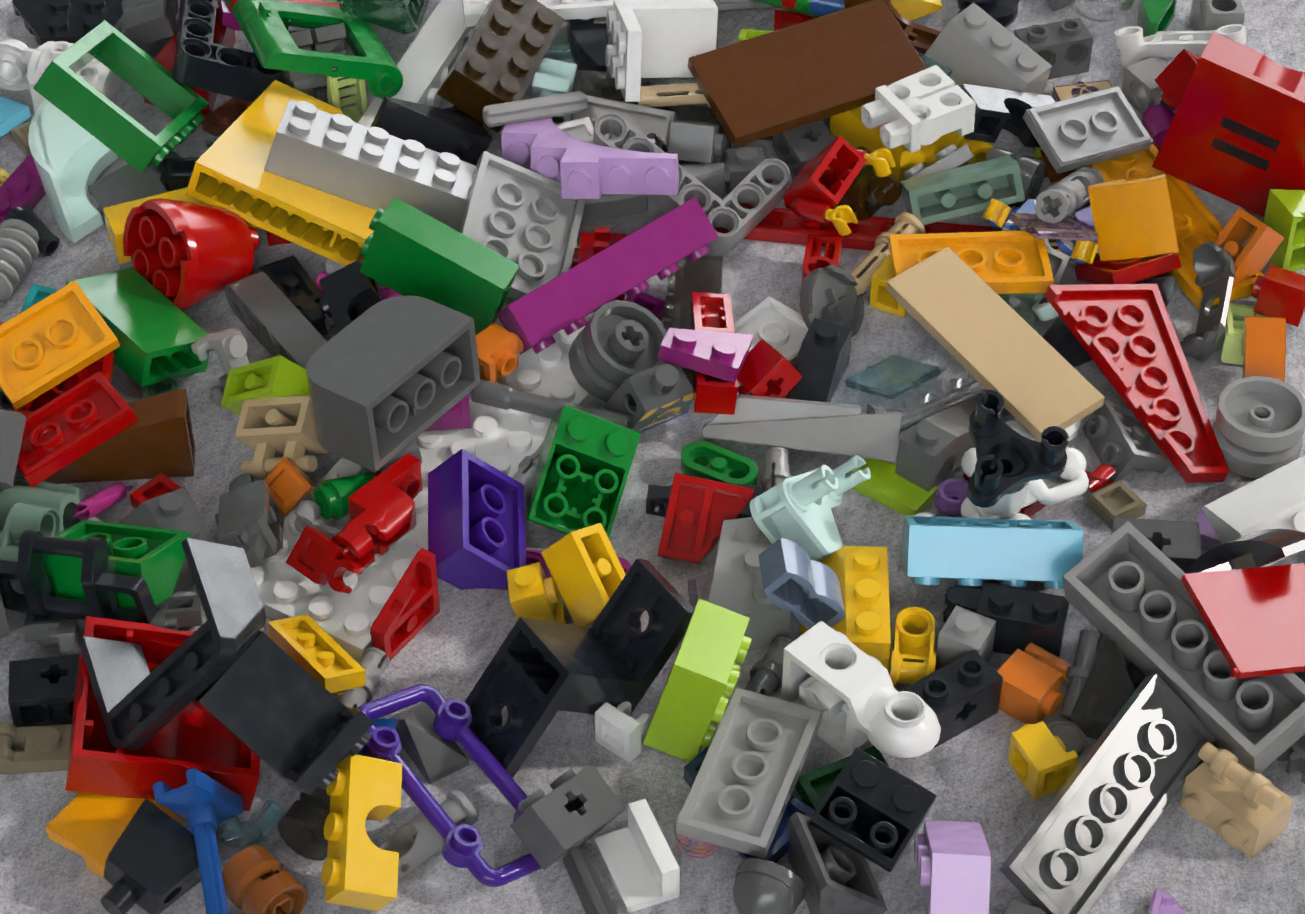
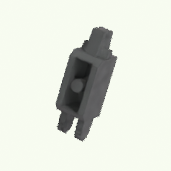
(250, 519)

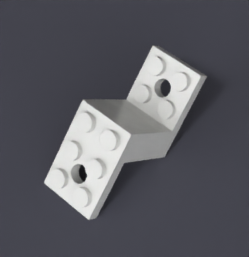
(657, 40)

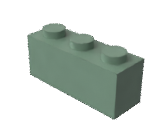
(963, 189)

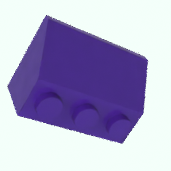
(475, 523)

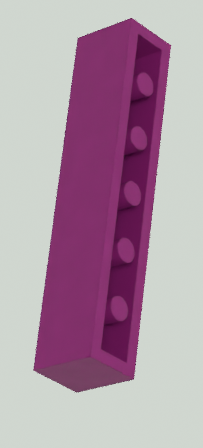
(608, 275)

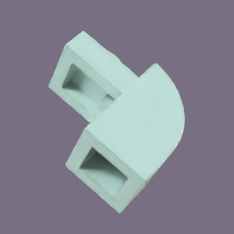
(554, 78)

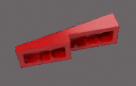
(713, 313)

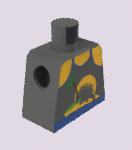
(656, 393)

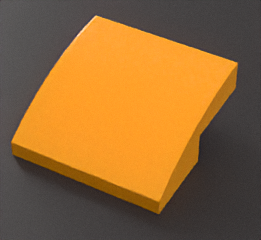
(1133, 218)
(94, 824)

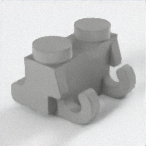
(231, 351)

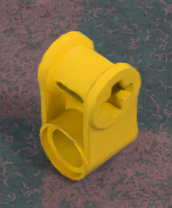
(913, 646)

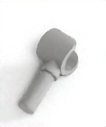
(308, 515)

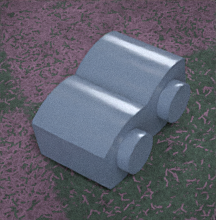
(801, 584)

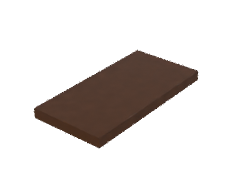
(804, 71)

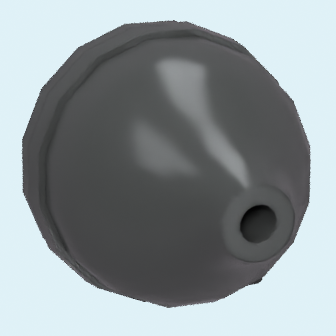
(766, 888)

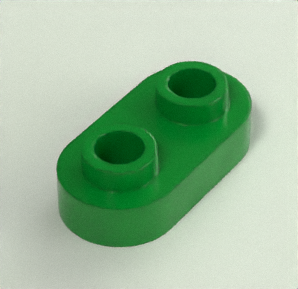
(717, 464)

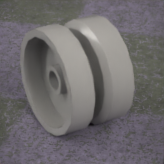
(1259, 425)

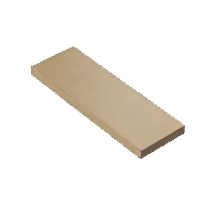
(994, 343)

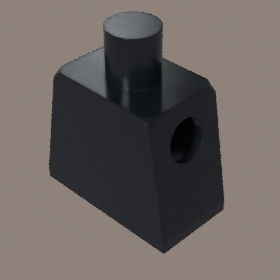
(150, 863)

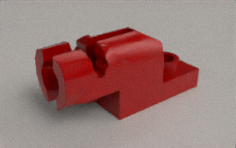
(381, 512)

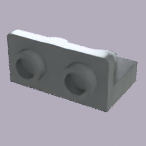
(1123, 441)

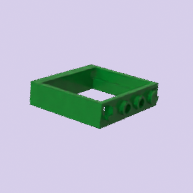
(104, 118)

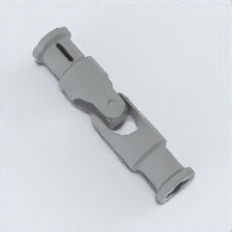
(1066, 195)

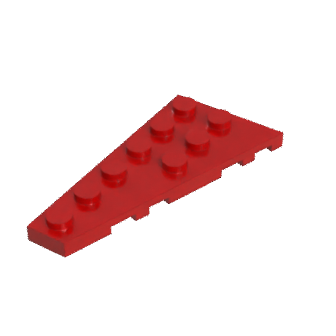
(1140, 355)

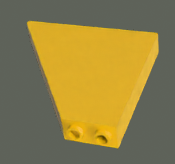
(235, 179)

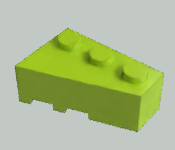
(1287, 217)

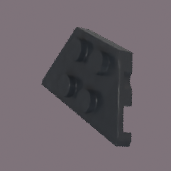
(65, 18)

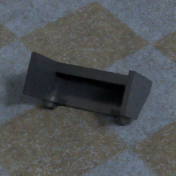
(142, 702)

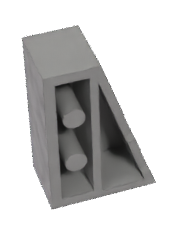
(739, 582)

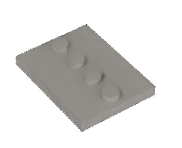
(522, 220)

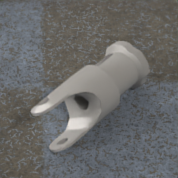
(422, 838)

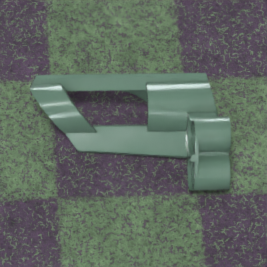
(37, 508)

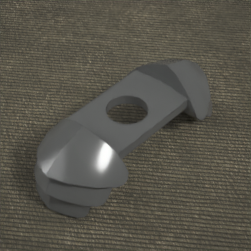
(1216, 274)

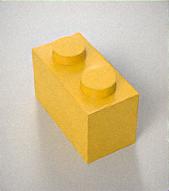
(584, 572)

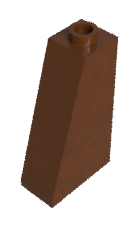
(152, 445)

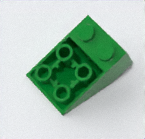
(581, 471)

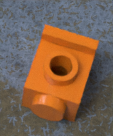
(497, 352)

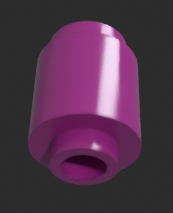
(1157, 122)

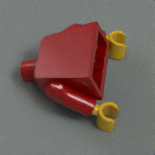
(827, 179)

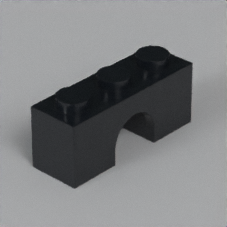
(1001, 110)
(348, 295)

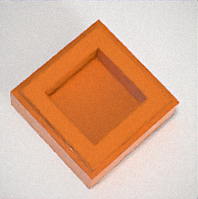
(288, 485)

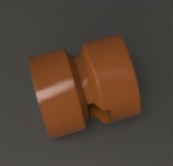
(261, 885)

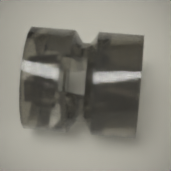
(304, 825)

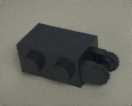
(1019, 614)

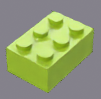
(699, 681)

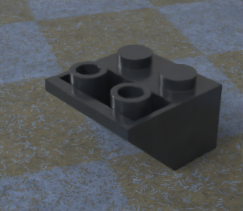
(873, 809)

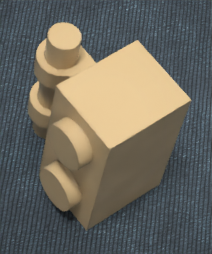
(278, 429)
(1235, 801)

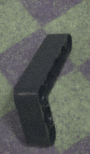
(212, 65)

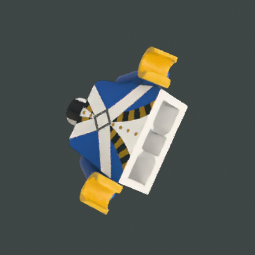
(1059, 251)

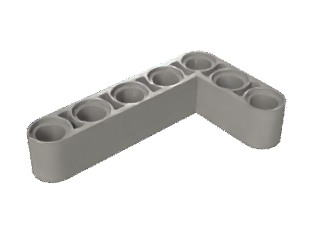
(720, 212)

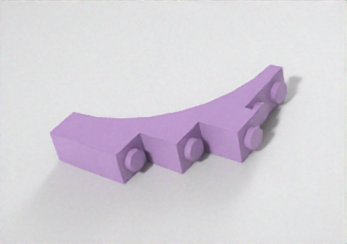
(585, 167)

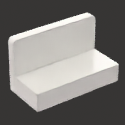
(640, 860)

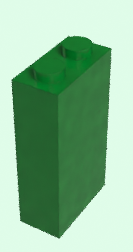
(437, 263)
(149, 327)

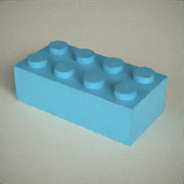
(990, 549)

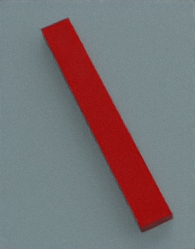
(786, 227)

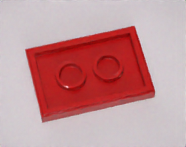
(71, 427)

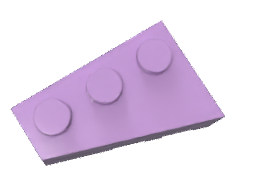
(953, 867)

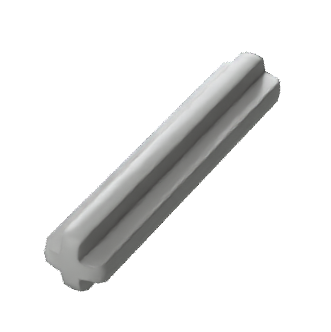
(534, 109)

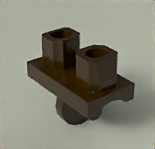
(870, 193)

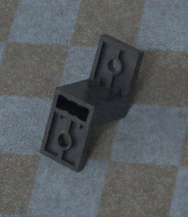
(577, 667)
(285, 716)

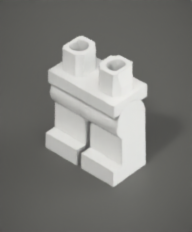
(919, 110)

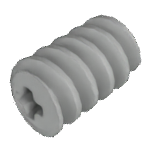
(17, 253)

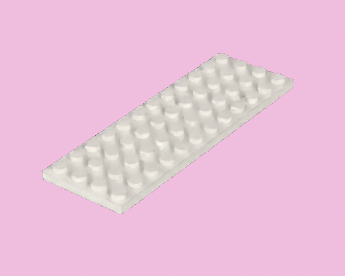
(495, 437)

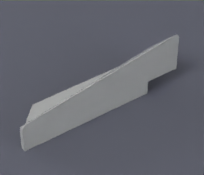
(809, 427)

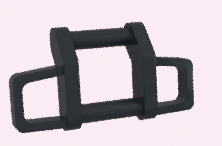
(96, 582)

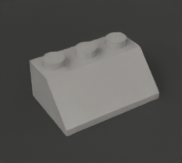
(988, 54)

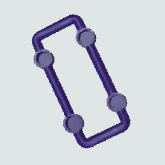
(453, 723)

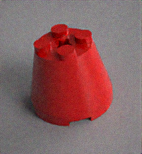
(188, 248)

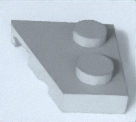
(947, 159)

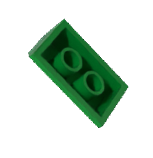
(133, 551)

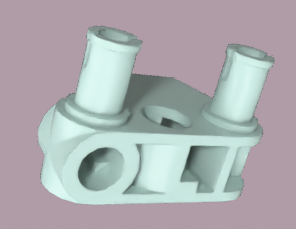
(803, 507)

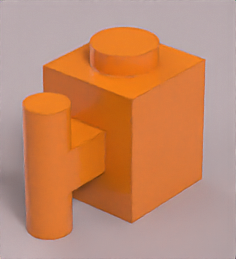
(1032, 684)

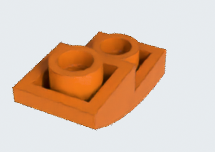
(1264, 347)

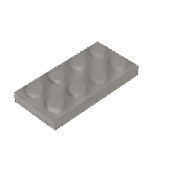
(749, 773)

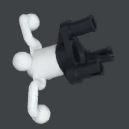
(1010, 468)

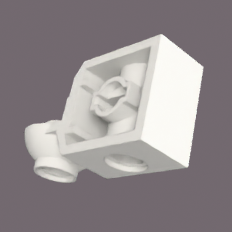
(24, 66)
(855, 696)

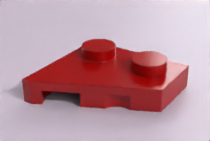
(697, 516)

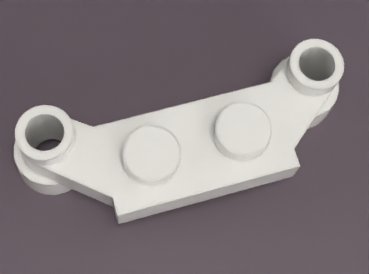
(1169, 43)

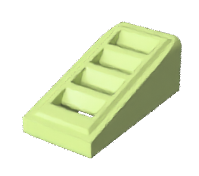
(359, 99)
(1232, 342)

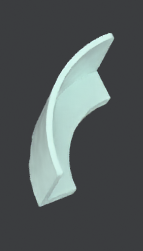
(67, 164)

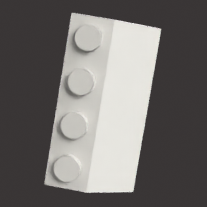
(1264, 504)

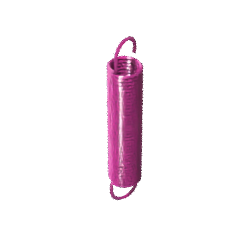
(101, 501)

